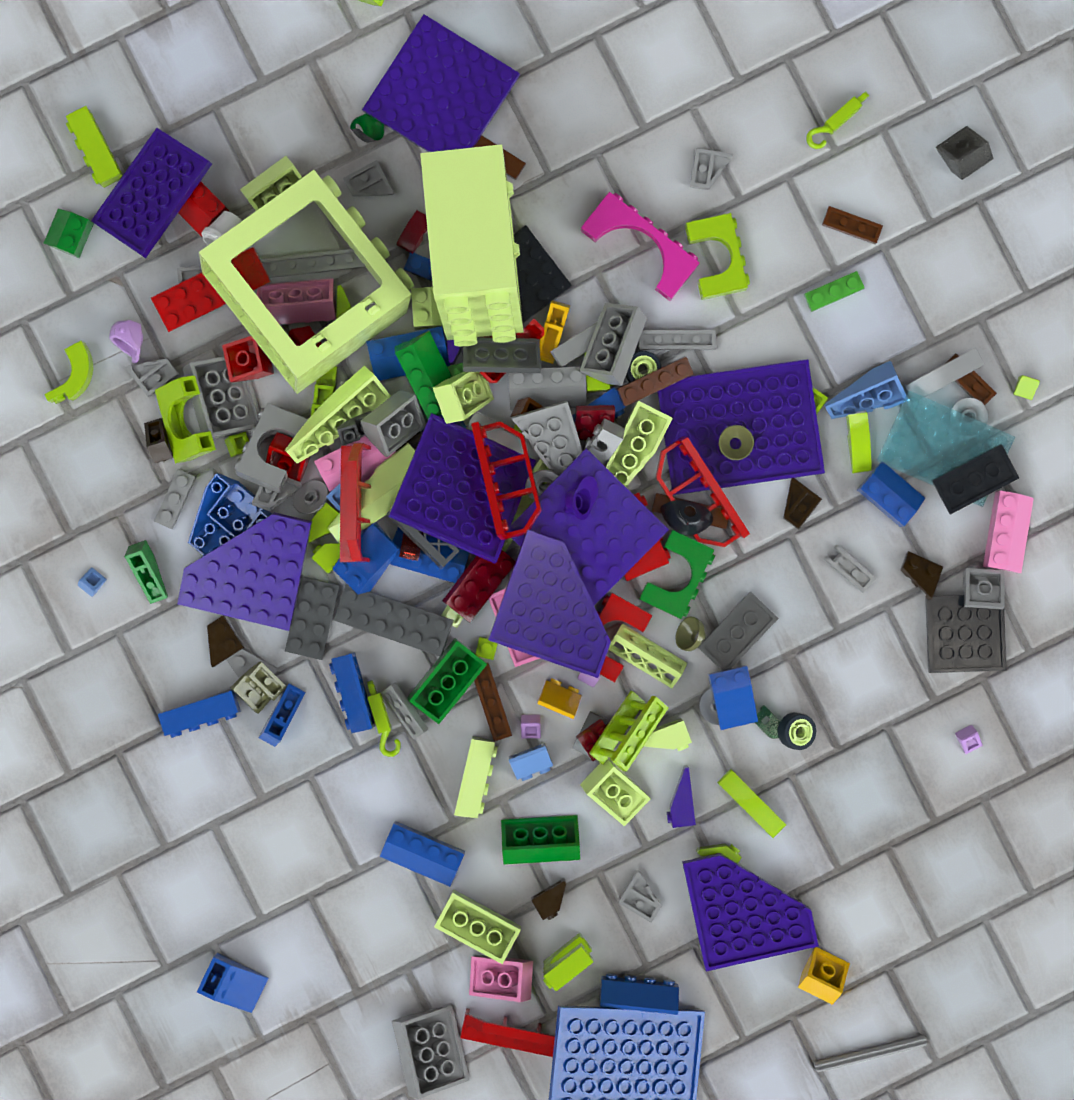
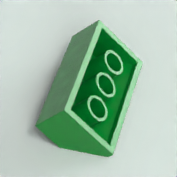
(424, 369)
(446, 681)
(540, 839)

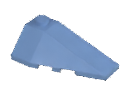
(873, 390)

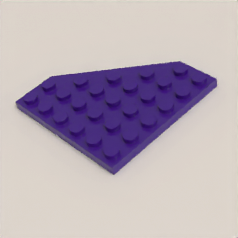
(252, 573)
(550, 610)
(743, 915)

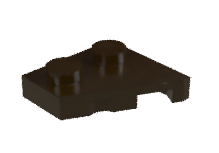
(799, 504)
(922, 573)
(222, 641)

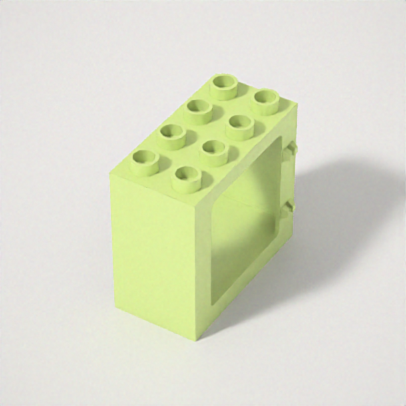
(472, 244)
(347, 333)

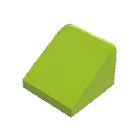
(1026, 387)
(236, 443)

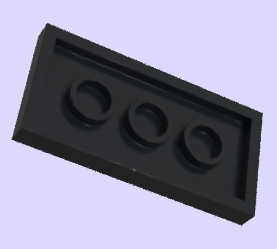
(975, 479)

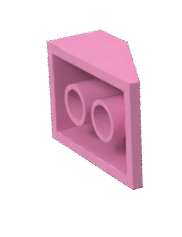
(501, 981)

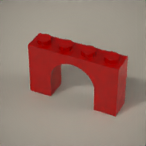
(652, 559)
(619, 609)

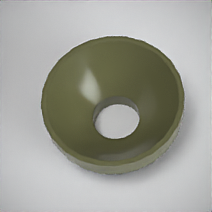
(743, 435)
(686, 634)

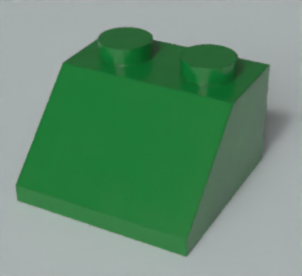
(68, 232)

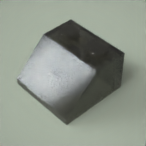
(965, 152)

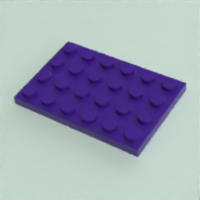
(151, 192)

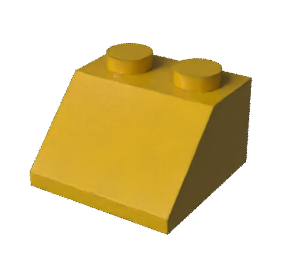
(824, 975)

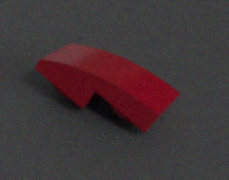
(413, 232)

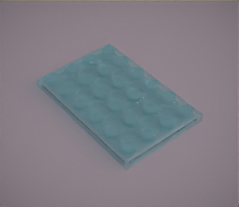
(935, 439)

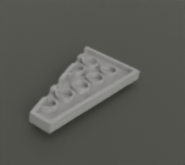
(551, 435)

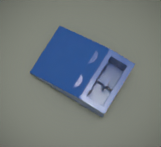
(232, 983)

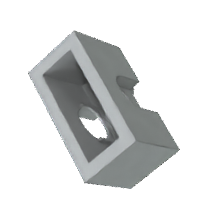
(605, 440)

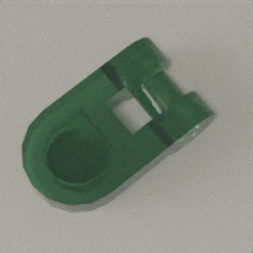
(771, 726)

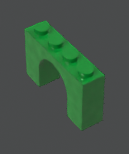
(698, 558)

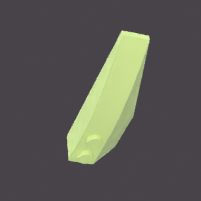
(356, 396)
(641, 439)
(383, 491)

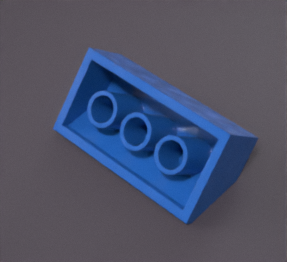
(383, 356)
(450, 572)
(353, 693)
(422, 853)
(639, 994)

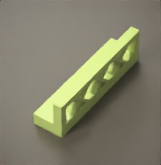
(649, 653)

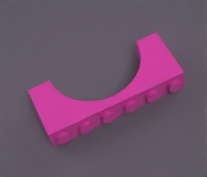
(615, 214)

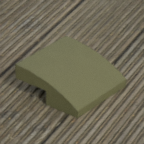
(258, 687)

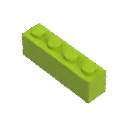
(94, 147)

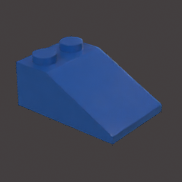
(364, 575)
(733, 697)

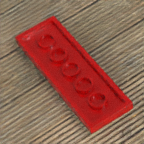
(198, 297)

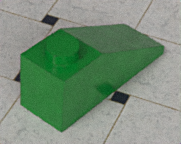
(146, 571)

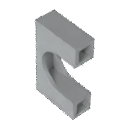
(251, 465)

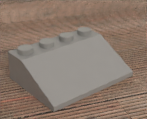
(222, 405)
(430, 1051)

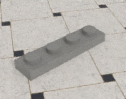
(677, 340)

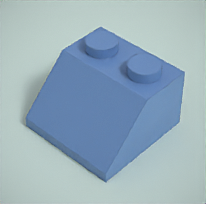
(531, 761)

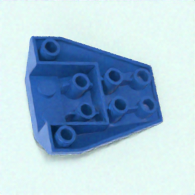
(223, 514)

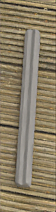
(870, 1053)

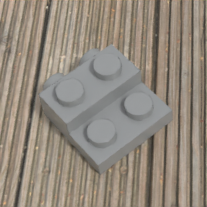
(984, 588)

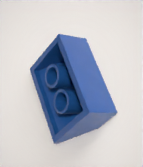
(891, 494)

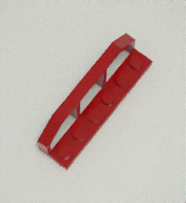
(708, 481)
(492, 487)
(351, 503)
(505, 1036)

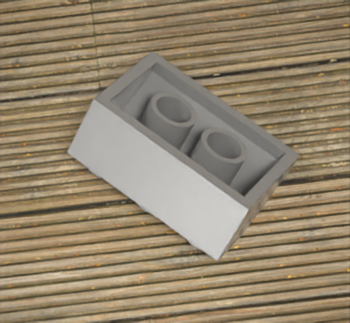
(394, 422)

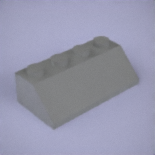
(613, 343)
(549, 386)

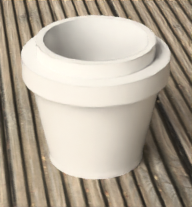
(220, 226)

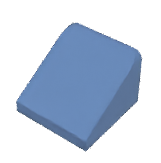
(91, 582)

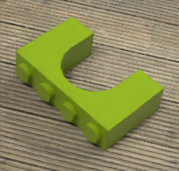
(720, 229)
(171, 402)
(567, 962)

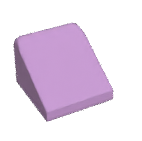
(589, 680)
(530, 726)
(968, 739)

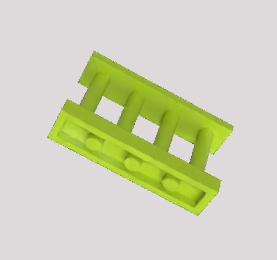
(637, 735)

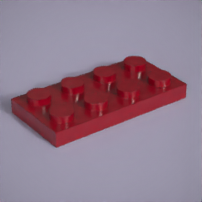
(477, 585)

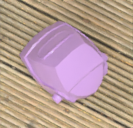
(128, 338)

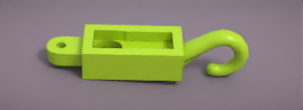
(837, 120)
(381, 720)

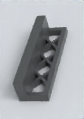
(425, 546)

